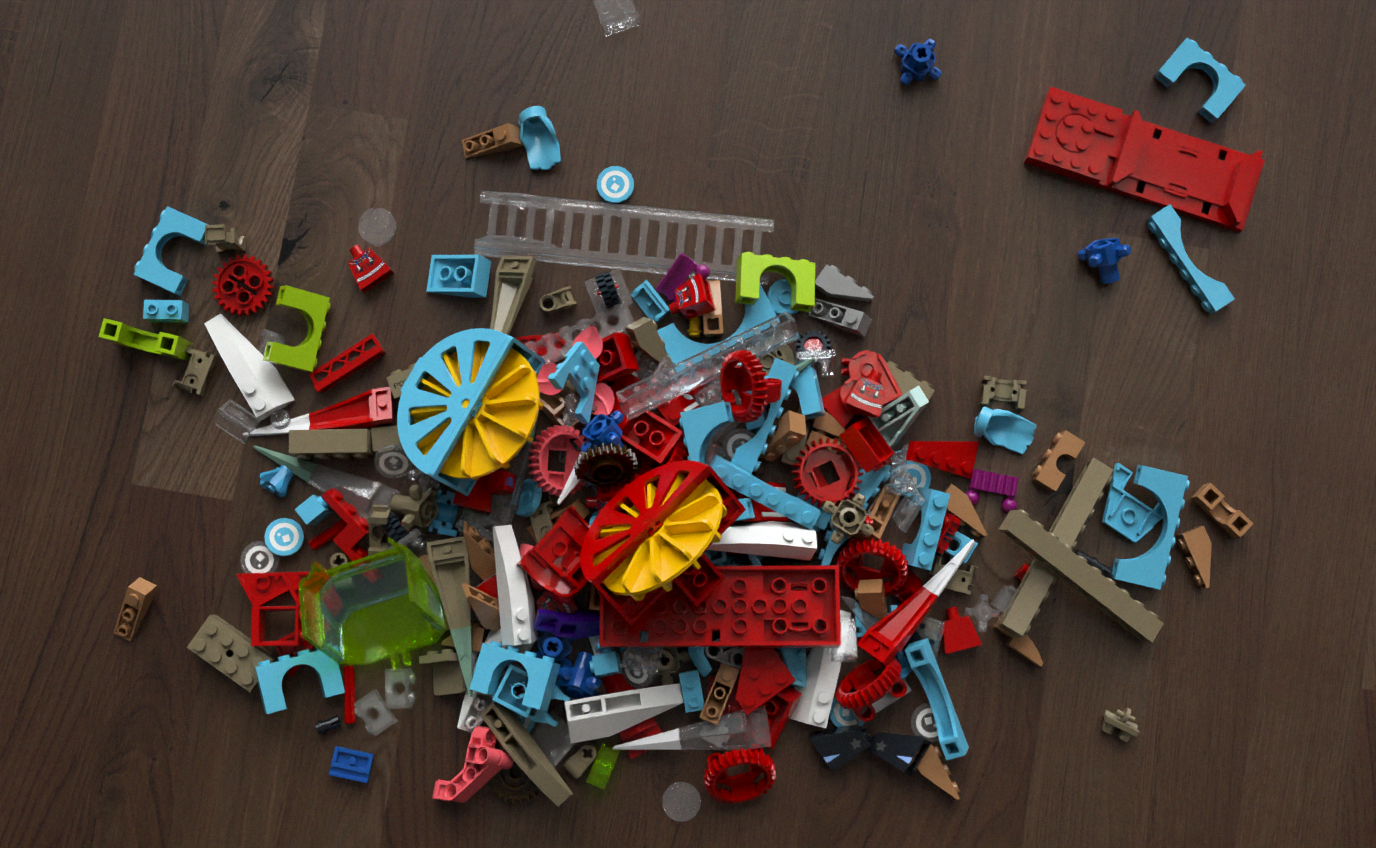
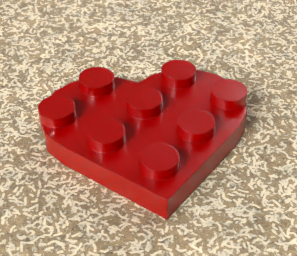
(861, 365)

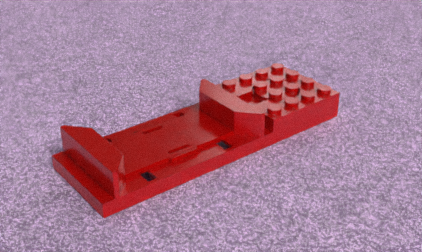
(1118, 151)
(748, 608)

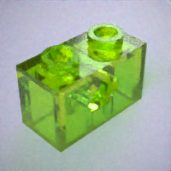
(603, 766)

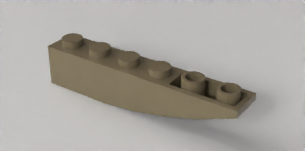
(525, 752)

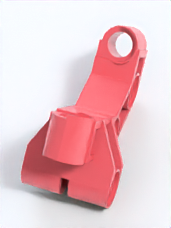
(479, 767)

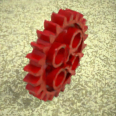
(233, 299)

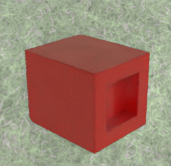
(910, 586)

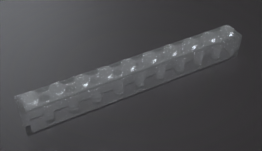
(705, 365)

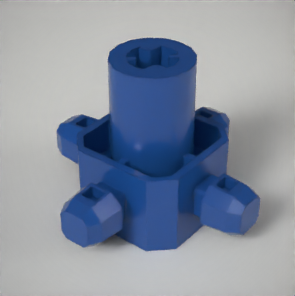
(917, 62)
(1105, 255)
(603, 430)
(564, 648)
(579, 681)

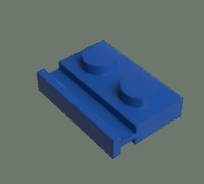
(351, 764)

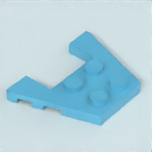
(582, 372)
(1125, 512)

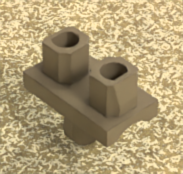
(1121, 720)

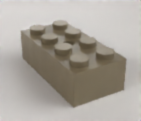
(330, 442)
(215, 643)

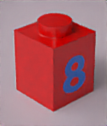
(501, 482)

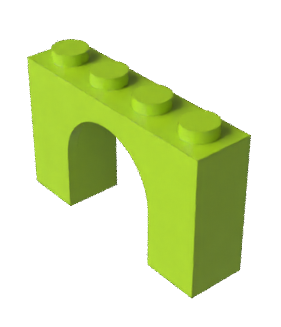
(798, 273)
(314, 309)
(128, 336)

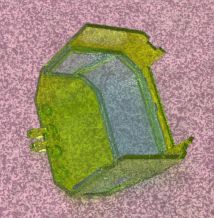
(371, 608)

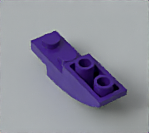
(568, 625)

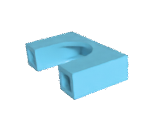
(1225, 84)
(150, 266)
(809, 397)
(923, 549)
(541, 673)
(271, 674)

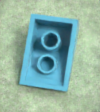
(459, 275)

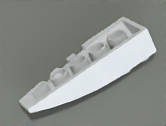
(820, 686)

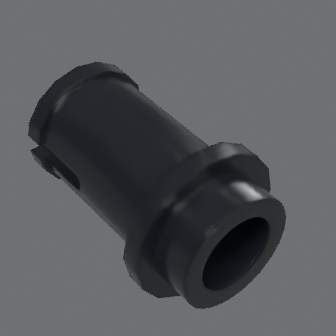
(328, 724)

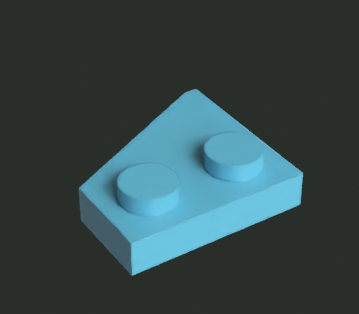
(796, 663)

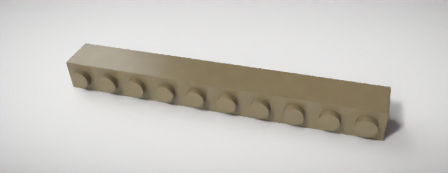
(1066, 527)
(1080, 575)

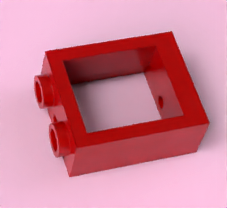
(867, 445)
(258, 626)

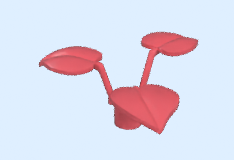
(604, 396)

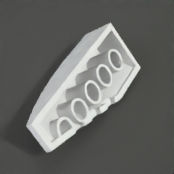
(255, 378)
(769, 539)
(514, 590)

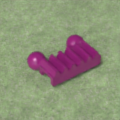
(678, 274)
(995, 484)

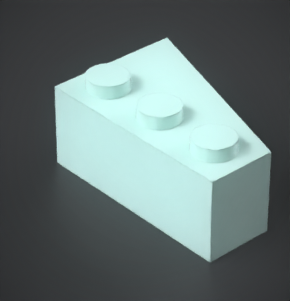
(900, 415)

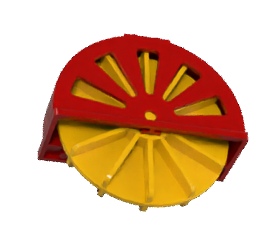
(658, 537)

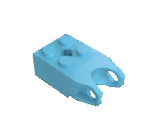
(508, 697)

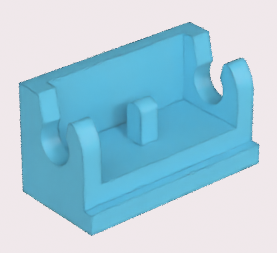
(650, 302)

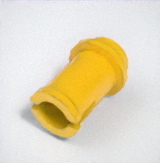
(694, 327)

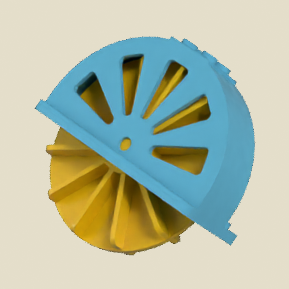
(469, 406)

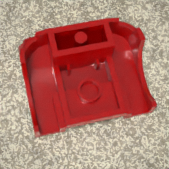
(556, 557)

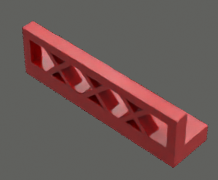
(349, 368)

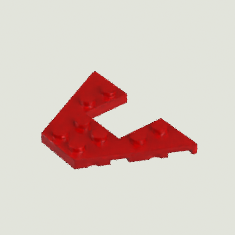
(267, 586)

